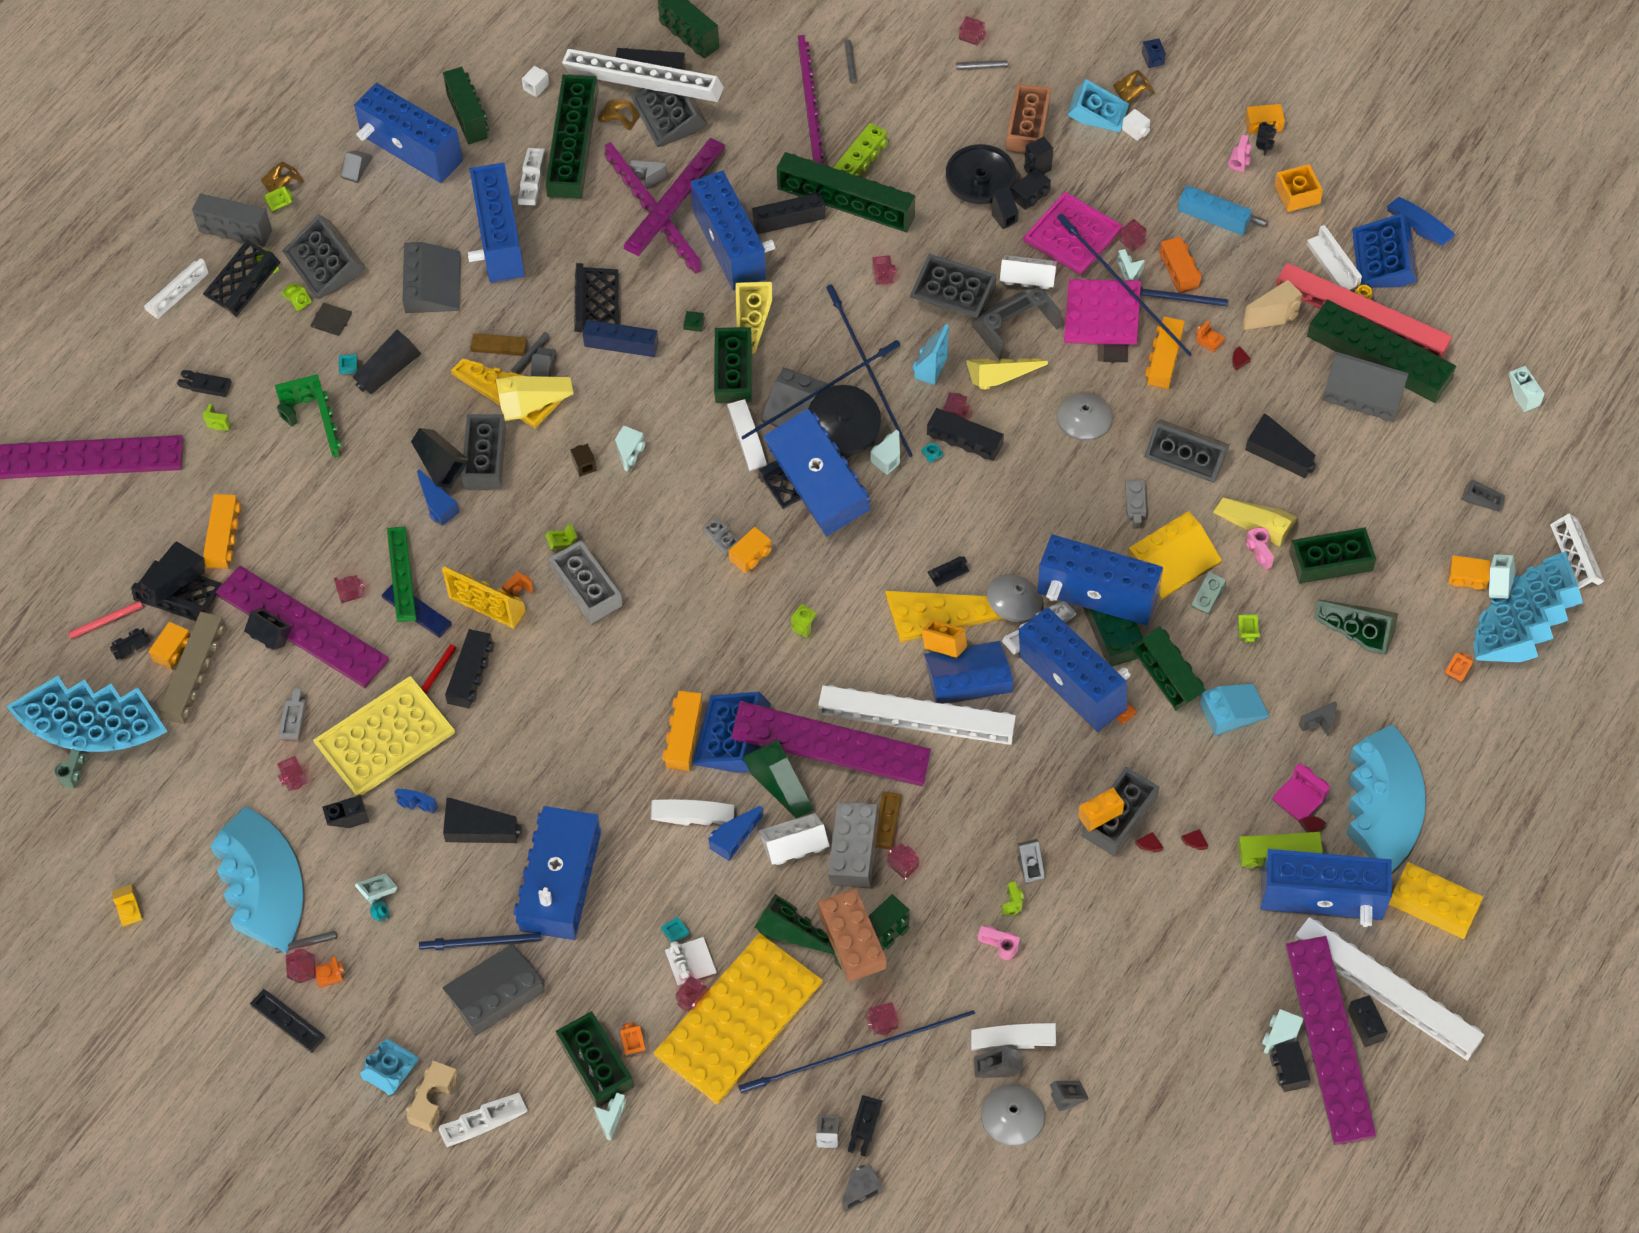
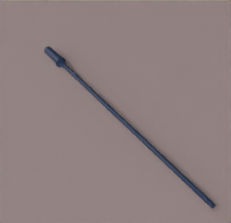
(1072, 230)
(837, 303)
(882, 352)
(765, 1080)

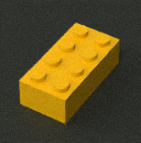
(1435, 900)

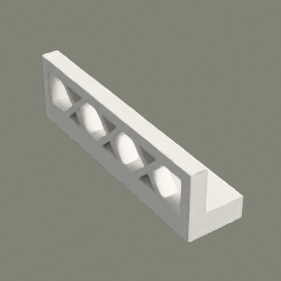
(1334, 260)
(177, 288)
(1583, 550)

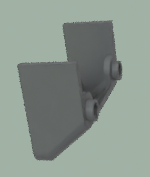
(994, 316)

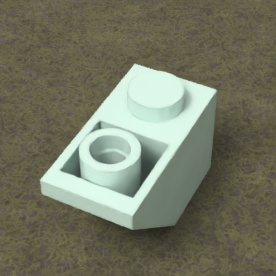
(1525, 389)
(628, 445)
(887, 454)
(1501, 576)
(1284, 1030)

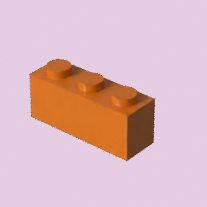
(1180, 264)

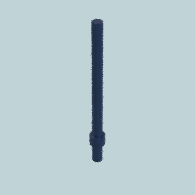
(1183, 297)
(440, 943)

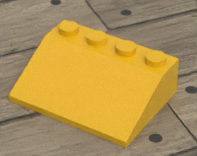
(1180, 549)
(483, 598)

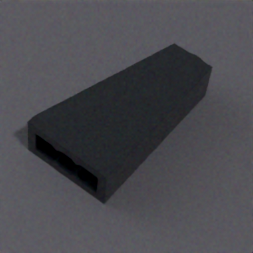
(386, 362)
(1280, 447)
(439, 457)
(172, 573)
(478, 824)

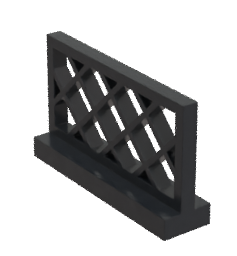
(250, 284)
(580, 295)
(772, 471)
(179, 606)

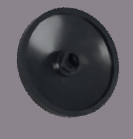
(978, 172)
(848, 416)

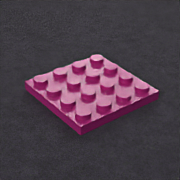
(1055, 240)
(1102, 312)

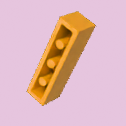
(1165, 353)
(221, 531)
(683, 730)

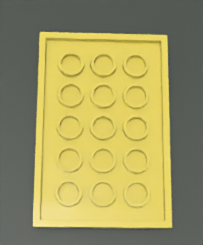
(384, 736)

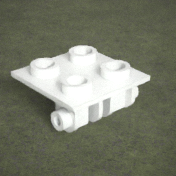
(690, 959)

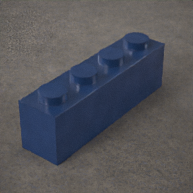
(620, 338)

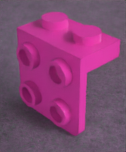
(1302, 793)

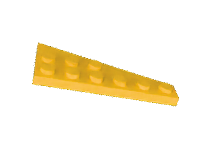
(484, 381)
(915, 610)

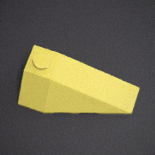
(752, 307)
(992, 373)
(529, 393)
(1257, 516)

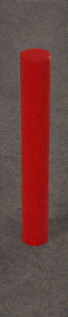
(438, 668)

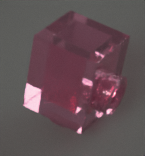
(972, 31)
(1133, 235)
(883, 270)
(956, 404)
(291, 774)
(903, 860)
(300, 966)
(882, 1019)

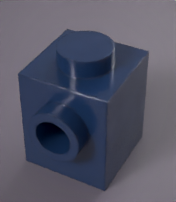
(1153, 53)

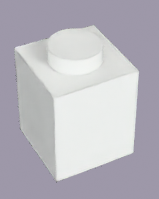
(535, 81)
(1136, 124)

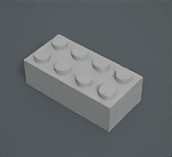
(585, 582)
(853, 844)

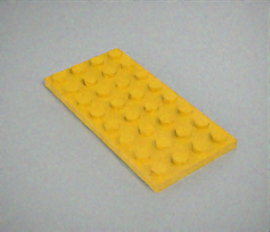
(738, 1018)

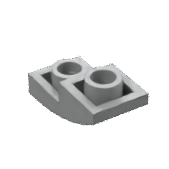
(720, 535)

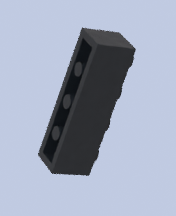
(659, 57)
(788, 213)
(965, 434)
(469, 669)

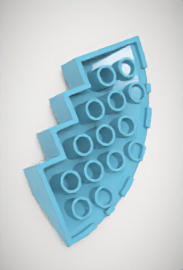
(1535, 603)
(87, 719)
(1388, 796)
(261, 878)

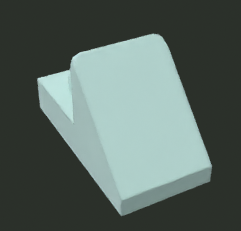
(1129, 269)
(376, 887)
(609, 1119)

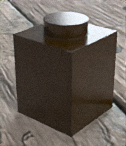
(583, 459)

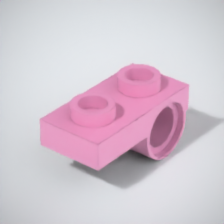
(1240, 155)
(1259, 547)
(997, 938)

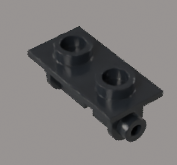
(1265, 136)
(948, 571)
(122, 646)

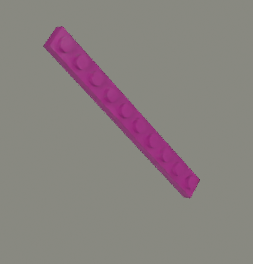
(810, 100)
(673, 197)
(648, 202)

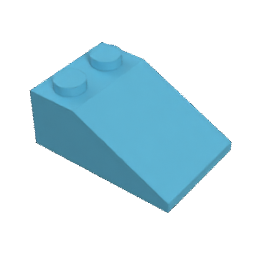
(1097, 107)
(932, 357)
(1232, 707)

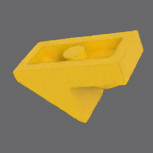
(127, 905)

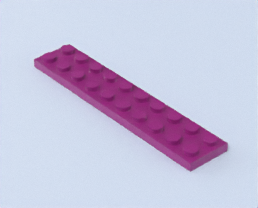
(91, 457)
(309, 629)
(832, 743)
(1330, 1040)

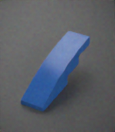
(1422, 221)

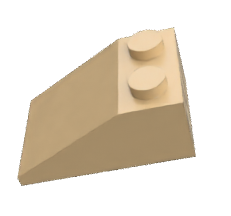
(1274, 307)

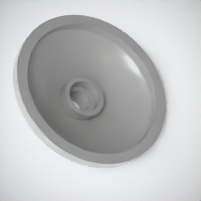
(1081, 423)
(1014, 598)
(1011, 1127)

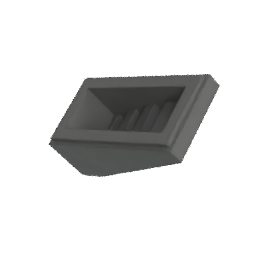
(1479, 488)

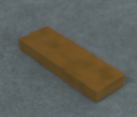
(498, 344)
(888, 818)

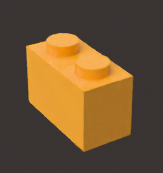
(1264, 113)
(750, 550)
(1469, 572)
(944, 638)
(169, 645)
(1101, 809)

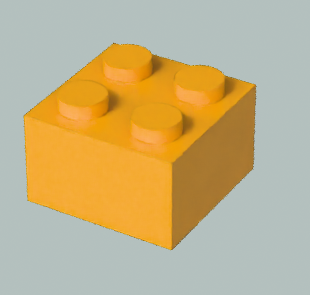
(1298, 188)

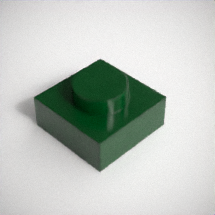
(693, 321)
(287, 414)

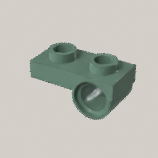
(1209, 592)
(71, 767)

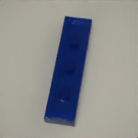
(425, 615)

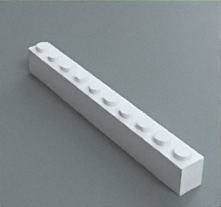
(643, 75)
(916, 714)
(1396, 992)

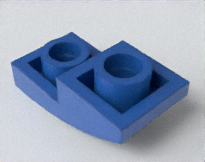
(411, 798)

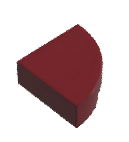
(1239, 358)
(1311, 823)
(1195, 839)
(1149, 843)

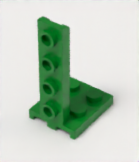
(305, 391)

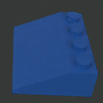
(1385, 252)
(974, 674)
(715, 745)

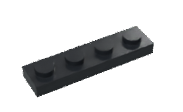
(287, 1020)

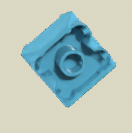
(388, 1066)

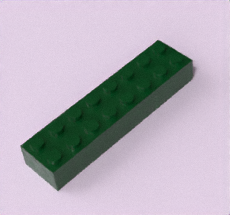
(572, 136)
(846, 192)
(1365, 340)

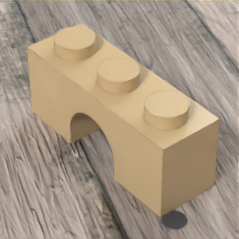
(436, 1079)

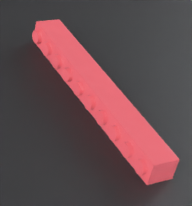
(1318, 290)

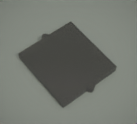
(331, 319)
(1112, 353)

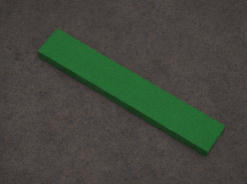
(401, 574)

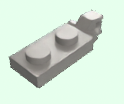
(1135, 501)
(292, 716)

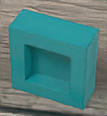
(348, 364)
(675, 930)

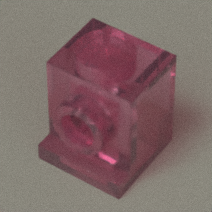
(349, 588)
(693, 988)

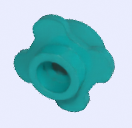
(932, 447)
(379, 911)

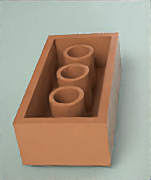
(1027, 116)
(851, 935)

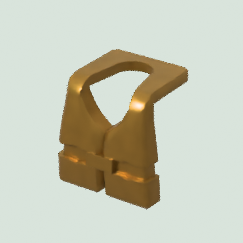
(1127, 89)
(611, 112)
(274, 180)

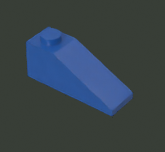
(439, 503)
(732, 834)

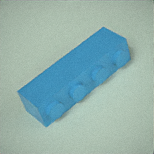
(1214, 210)

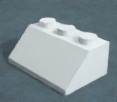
(1028, 271)
(794, 839)

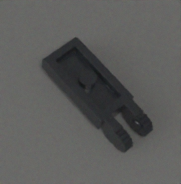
(205, 383)
(865, 1123)

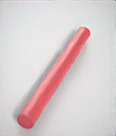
(106, 619)

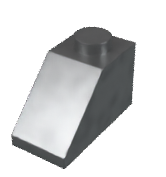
(998, 1063)
(861, 1187)

